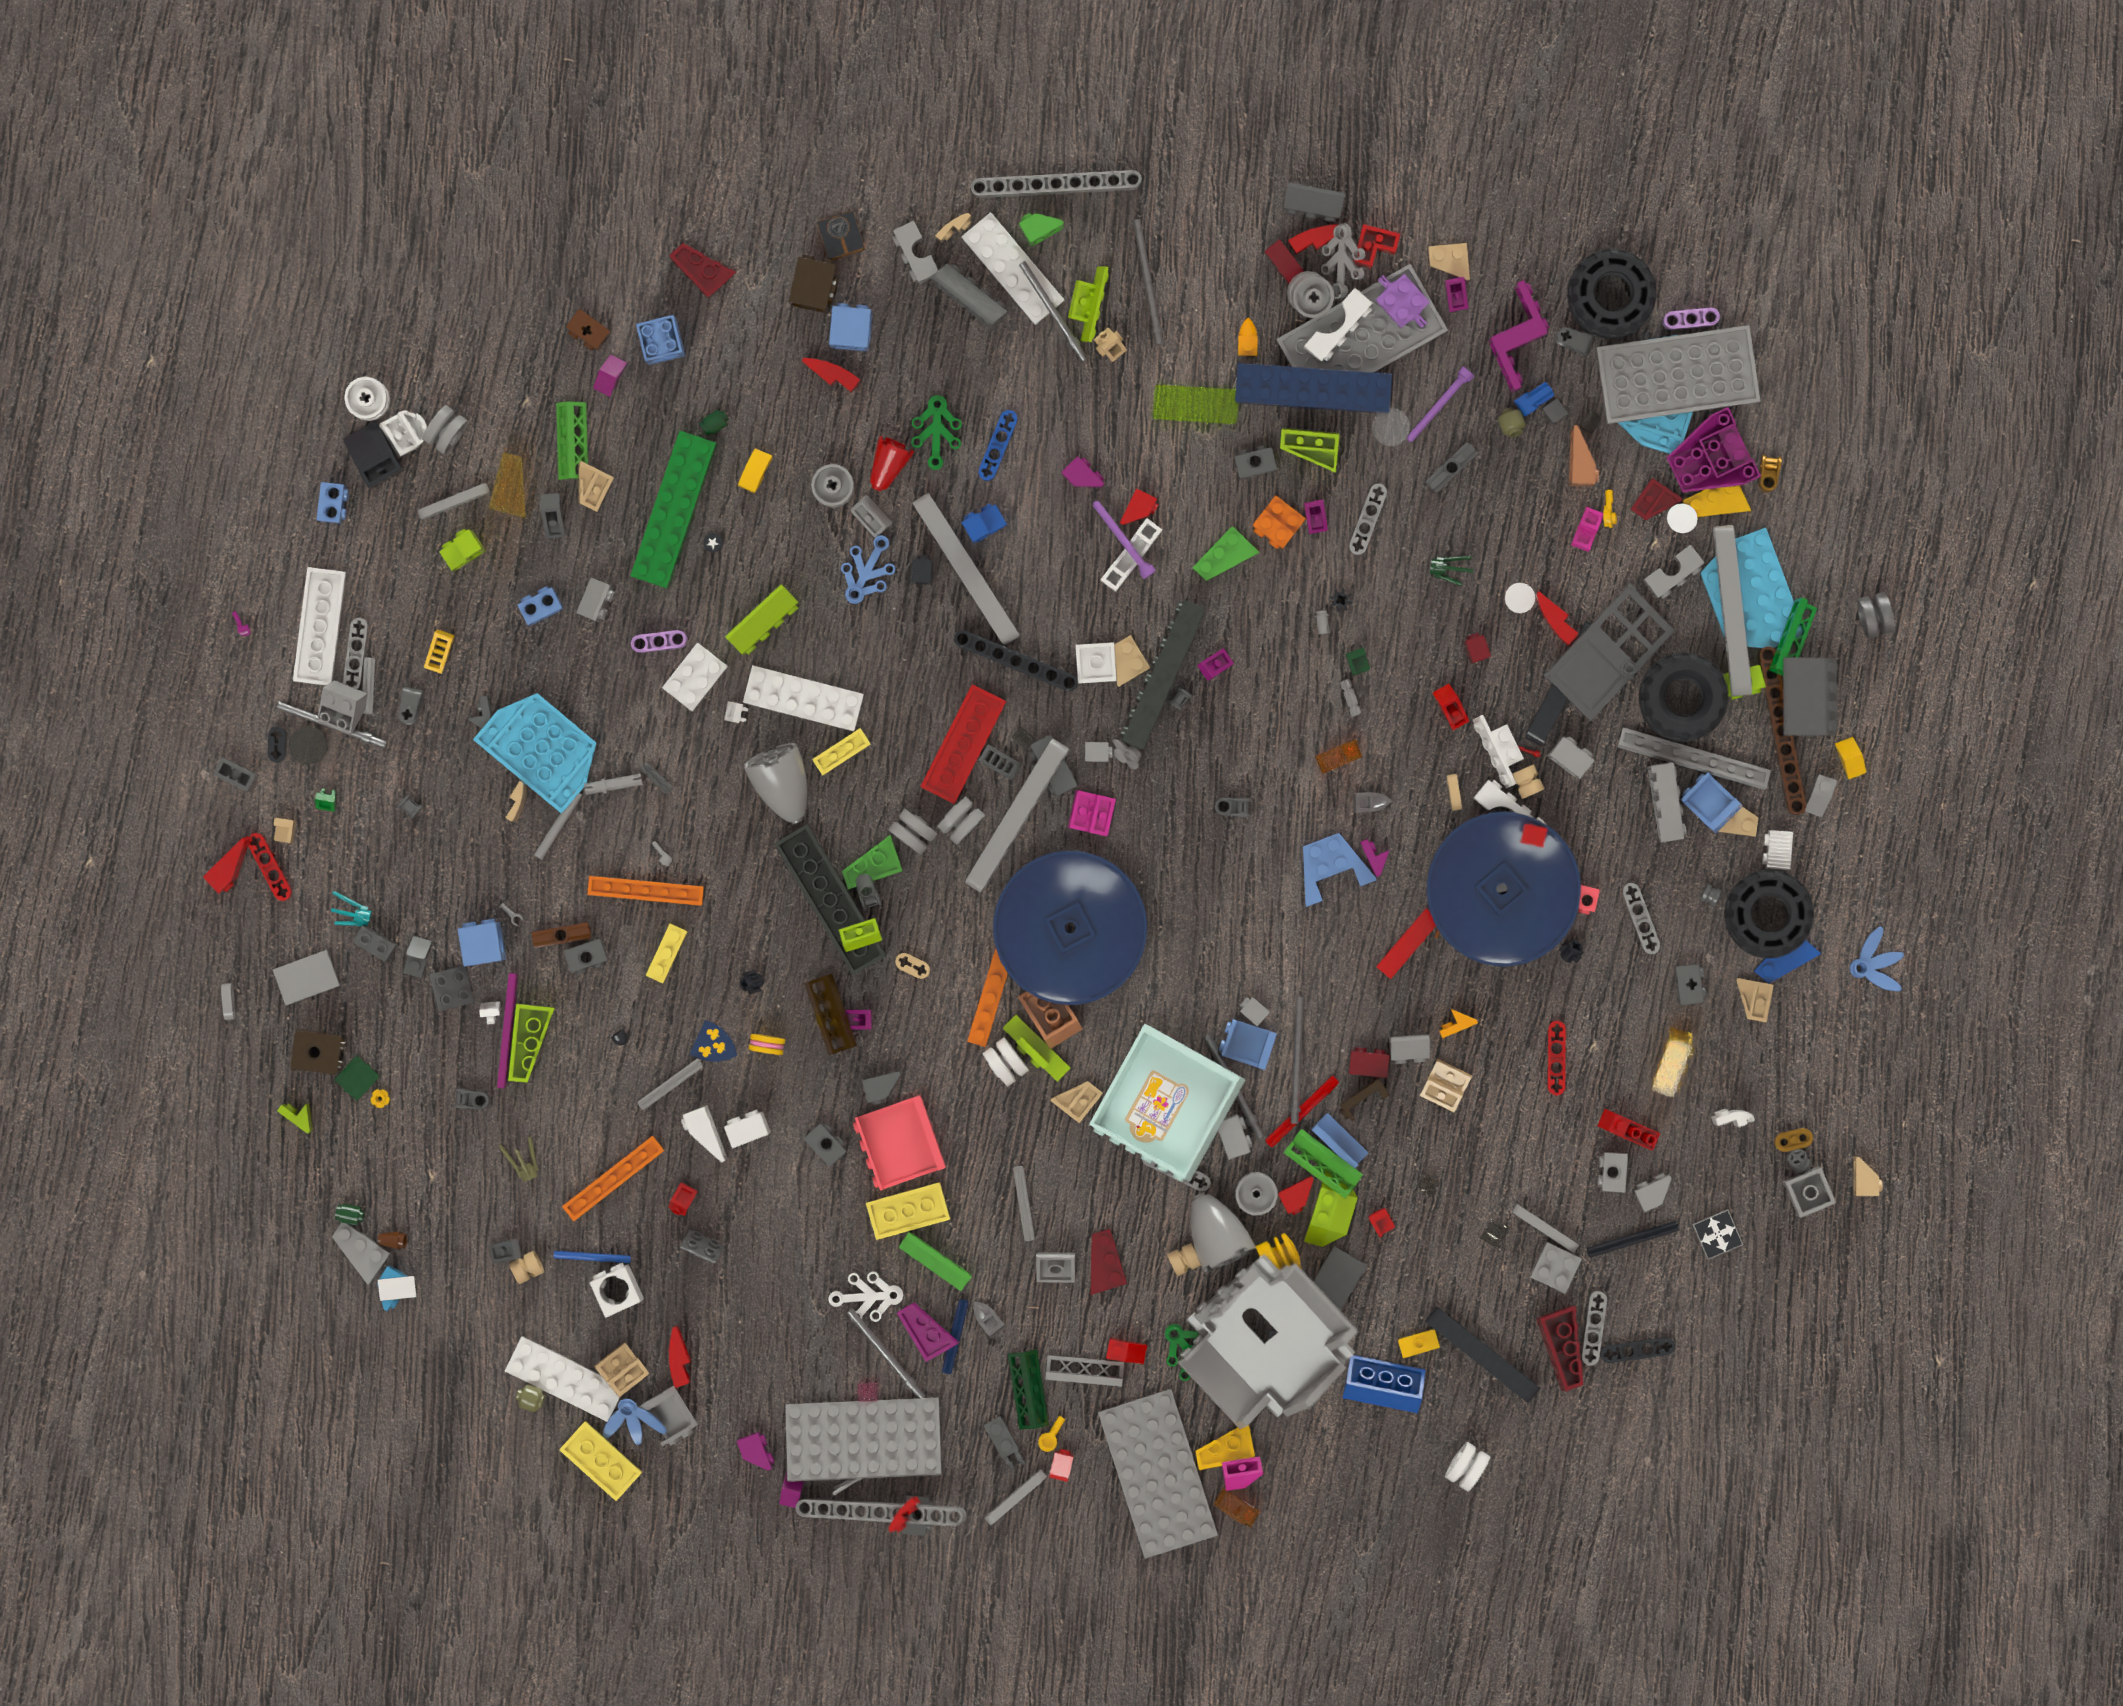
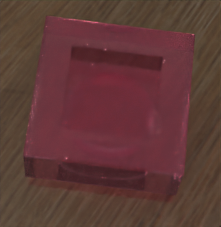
(867, 1392)

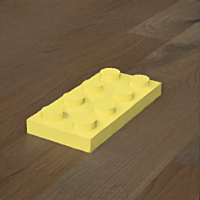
(908, 1211)
(600, 1461)

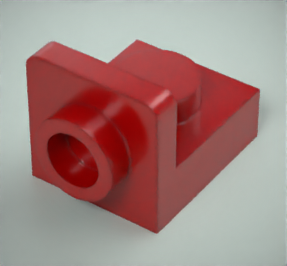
(682, 1199)

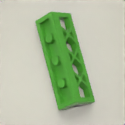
(568, 439)
(1325, 1161)
(935, 1261)

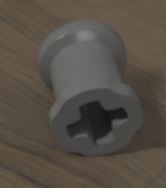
(1180, 698)
(410, 807)

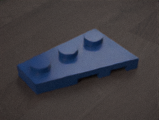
(1774, 968)

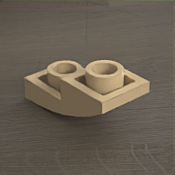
(958, 223)

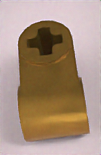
(1769, 469)

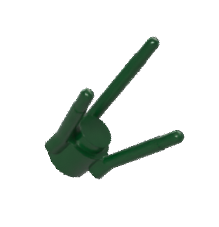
(1439, 567)

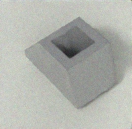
(1653, 1193)

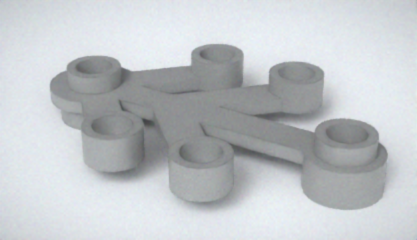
(1342, 236)

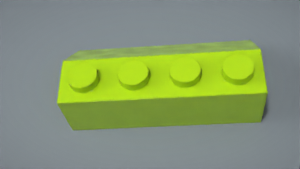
(762, 620)

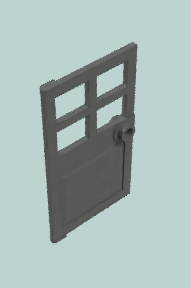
(1596, 665)

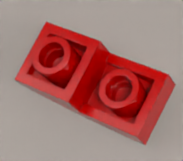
(900, 1519)

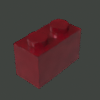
(1476, 648)
(1368, 1063)

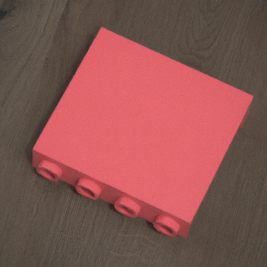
(899, 1142)

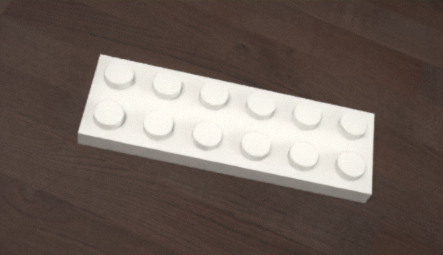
(1002, 258)
(319, 626)
(803, 698)
(562, 1378)

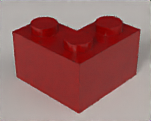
(1376, 239)

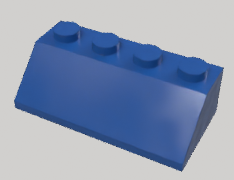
(1384, 1384)

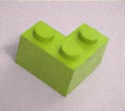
(462, 550)

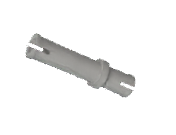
(613, 784)

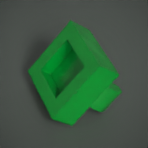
(325, 801)

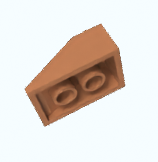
(1581, 465)
(1052, 1020)

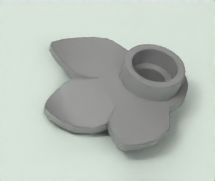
(1126, 754)

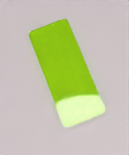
(1195, 404)

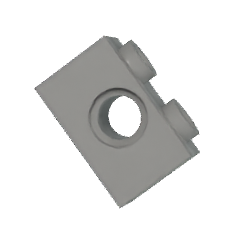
(1618, 1182)

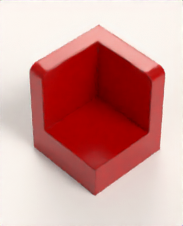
(1533, 835)
(1381, 1221)

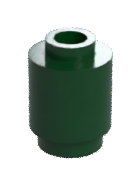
(714, 422)
(349, 1214)

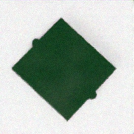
(357, 1078)

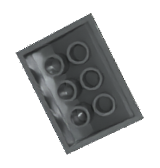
(969, 296)
(1810, 696)

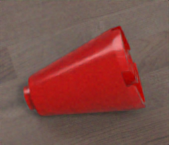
(888, 462)

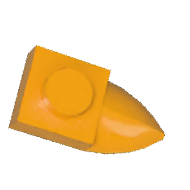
(1247, 339)

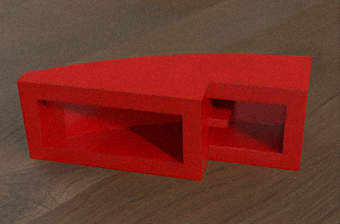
(1316, 237)
(832, 373)
(1555, 619)
(678, 1358)

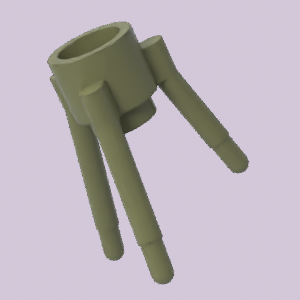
(526, 1171)

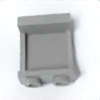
(672, 1413)

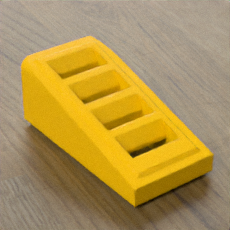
(445, 636)

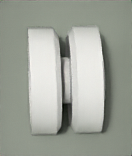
(356, 395)
(1005, 1062)
(1465, 1464)

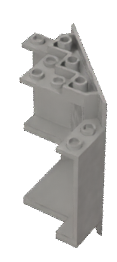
(1286, 1370)

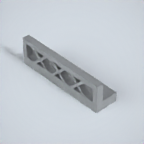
(1084, 1378)

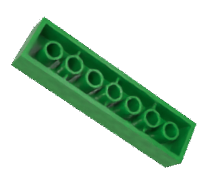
(674, 509)

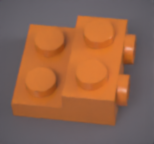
(1278, 523)

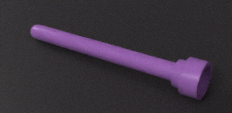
(1463, 376)
(1145, 569)

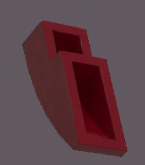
(1283, 261)

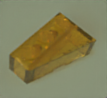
(508, 487)
(1673, 1063)

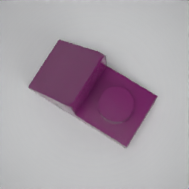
(1215, 664)
(1376, 862)

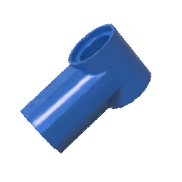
(1530, 401)

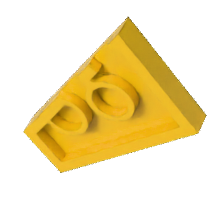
(1718, 501)
(1230, 1447)

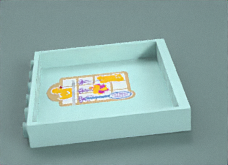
(1166, 1103)

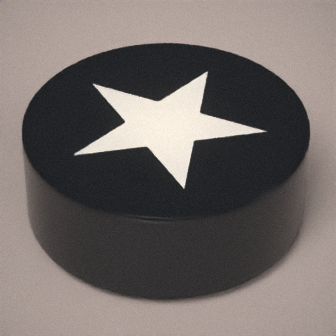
(712, 543)

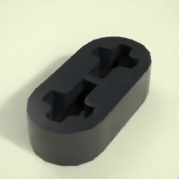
(282, 744)

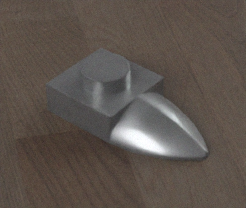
(1369, 802)
(987, 1319)

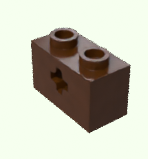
(599, 332)

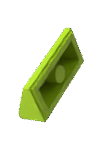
(860, 935)

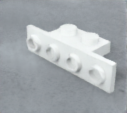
(1501, 749)

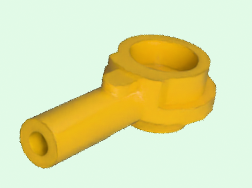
(1609, 517)
(1048, 1441)

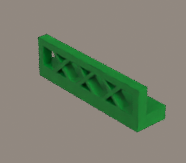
(1789, 632)

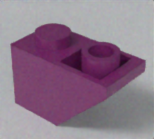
(1081, 475)
(754, 1450)

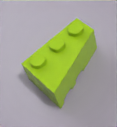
(1312, 445)

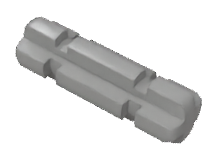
(1350, 697)

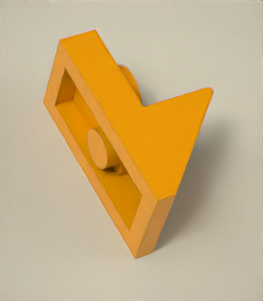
(1462, 1022)

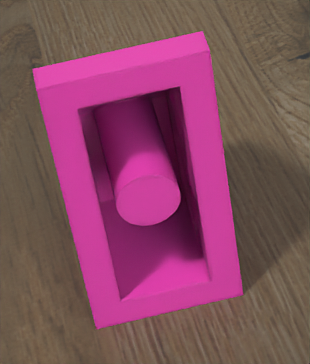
(1241, 1472)

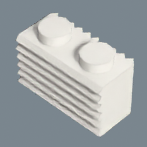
(1778, 850)

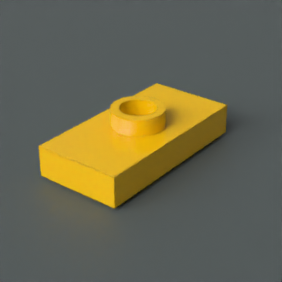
(1418, 1343)

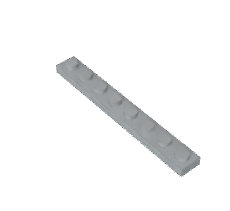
(1694, 758)

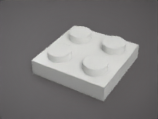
(1096, 662)

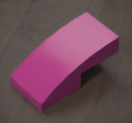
(1587, 529)

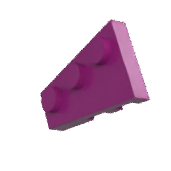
(925, 1332)

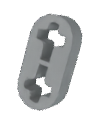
(228, 1001)

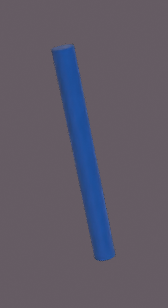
(592, 1257)

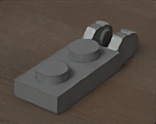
(1003, 1441)

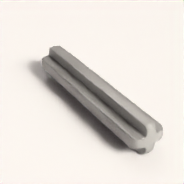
(368, 683)

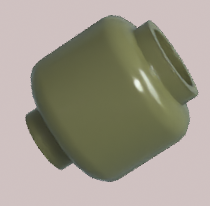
(1511, 422)
(530, 1398)

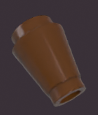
(393, 1240)

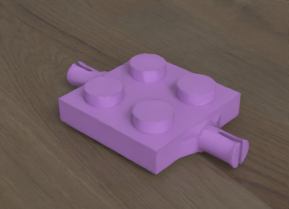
(1402, 301)

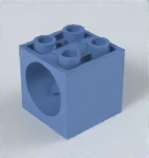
(851, 327)
(660, 340)
(481, 942)

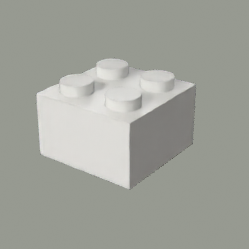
(746, 1129)

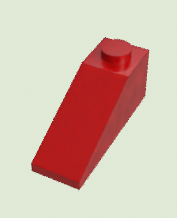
(228, 867)

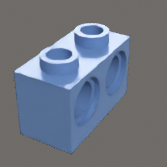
(327, 502)
(541, 610)

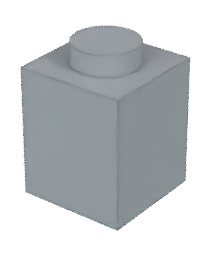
(1097, 751)
(1253, 1010)

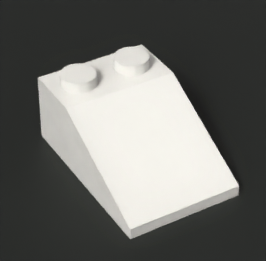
(703, 1129)

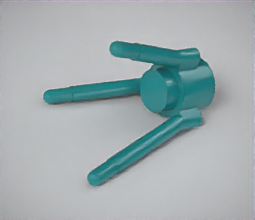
(361, 916)

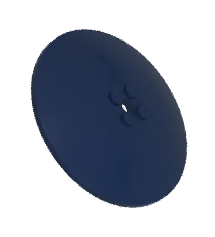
(1539, 896)
(1033, 920)

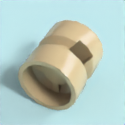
(1527, 781)
(1184, 1259)
(526, 1267)

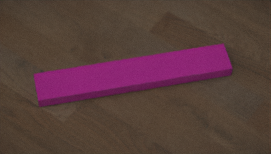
(507, 1030)

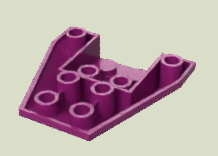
(1713, 456)

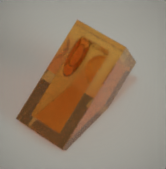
(1338, 756)
(1237, 1508)

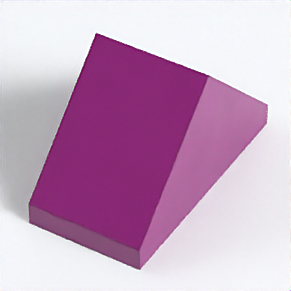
(1456, 294)
(609, 375)
(1315, 516)
(860, 1019)
(791, 1492)

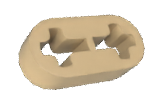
(1454, 792)
(915, 961)

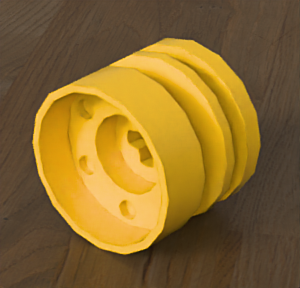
(1281, 1254)

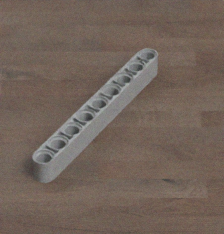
(1048, 189)
(966, 569)
(1732, 610)
(1017, 815)
(871, 1511)

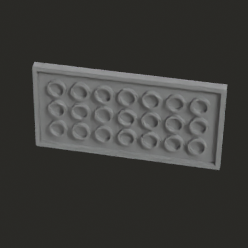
(1375, 340)
(1678, 374)
(863, 1439)
(1157, 1473)

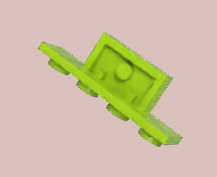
(1087, 301)
(1036, 1048)

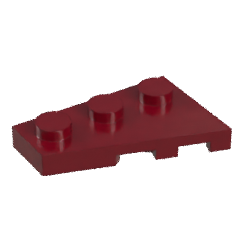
(701, 270)
(1105, 1263)

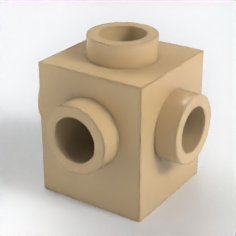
(1110, 344)

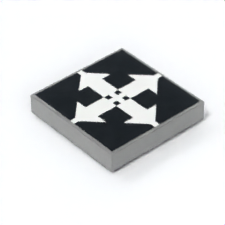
(1717, 1234)

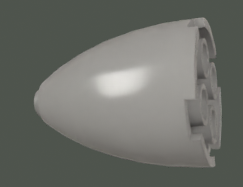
(780, 781)
(1217, 1233)

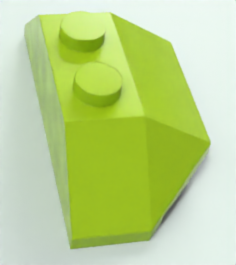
(1330, 1215)

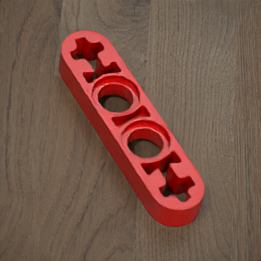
(267, 868)
(1551, 1058)

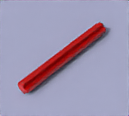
(1306, 1107)

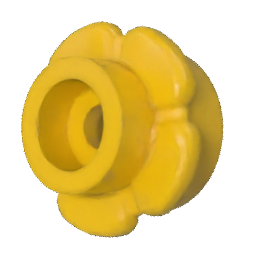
(380, 1103)

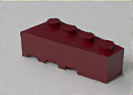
(1562, 1345)

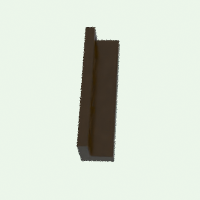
(833, 1013)

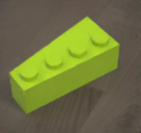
(528, 1033)

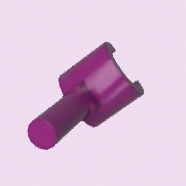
(242, 630)

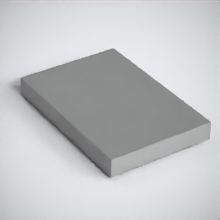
(306, 977)

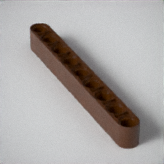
(1781, 740)

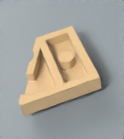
(1078, 1100)

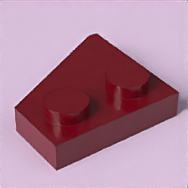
(1654, 500)

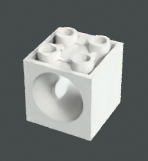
(609, 1305)

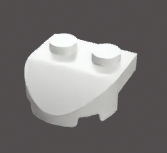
(404, 432)
(1738, 1117)

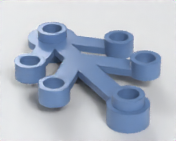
(866, 573)

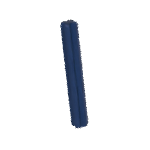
(956, 1333)

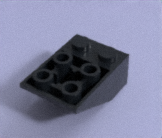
(373, 455)

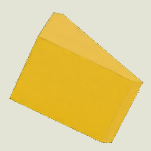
(1851, 757)

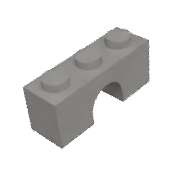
(907, 237)
(1688, 563)

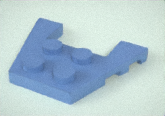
(1329, 858)

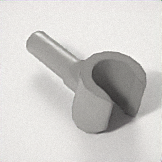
(665, 859)
(511, 913)

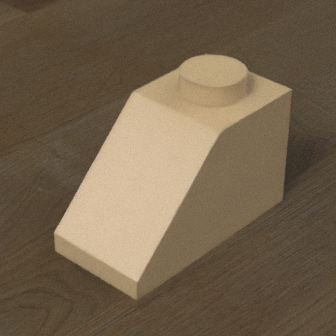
(1865, 1180)

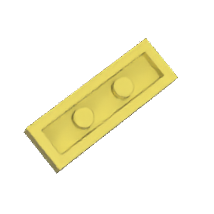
(841, 751)
(666, 953)

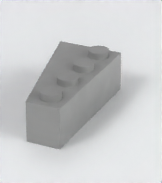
(1666, 802)

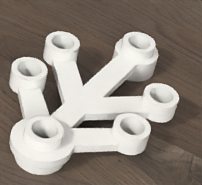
(869, 1296)

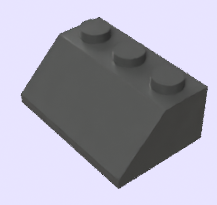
(1313, 202)

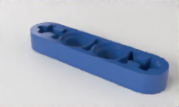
(1000, 446)

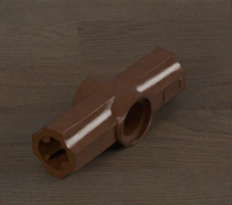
(573, 933)

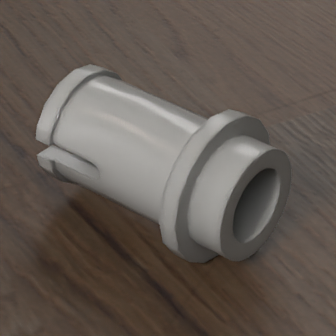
(1322, 622)

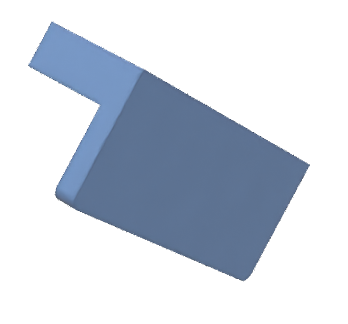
(1339, 1140)

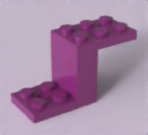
(1518, 336)

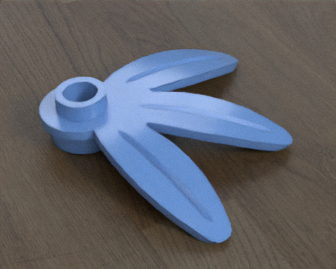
(1869, 964)
(629, 1410)

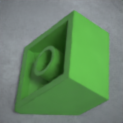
(1039, 227)

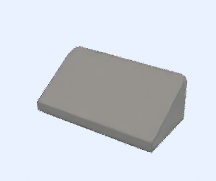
(871, 516)

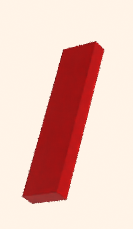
(1407, 944)

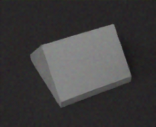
(1055, 1267)

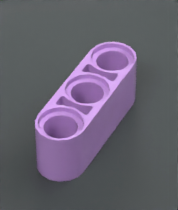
(1699, 314)
(668, 641)

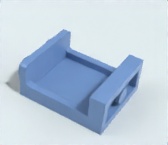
(1711, 802)
(1247, 1043)

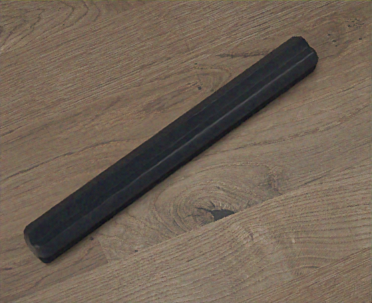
(1632, 1239)

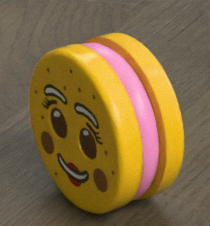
(766, 1044)

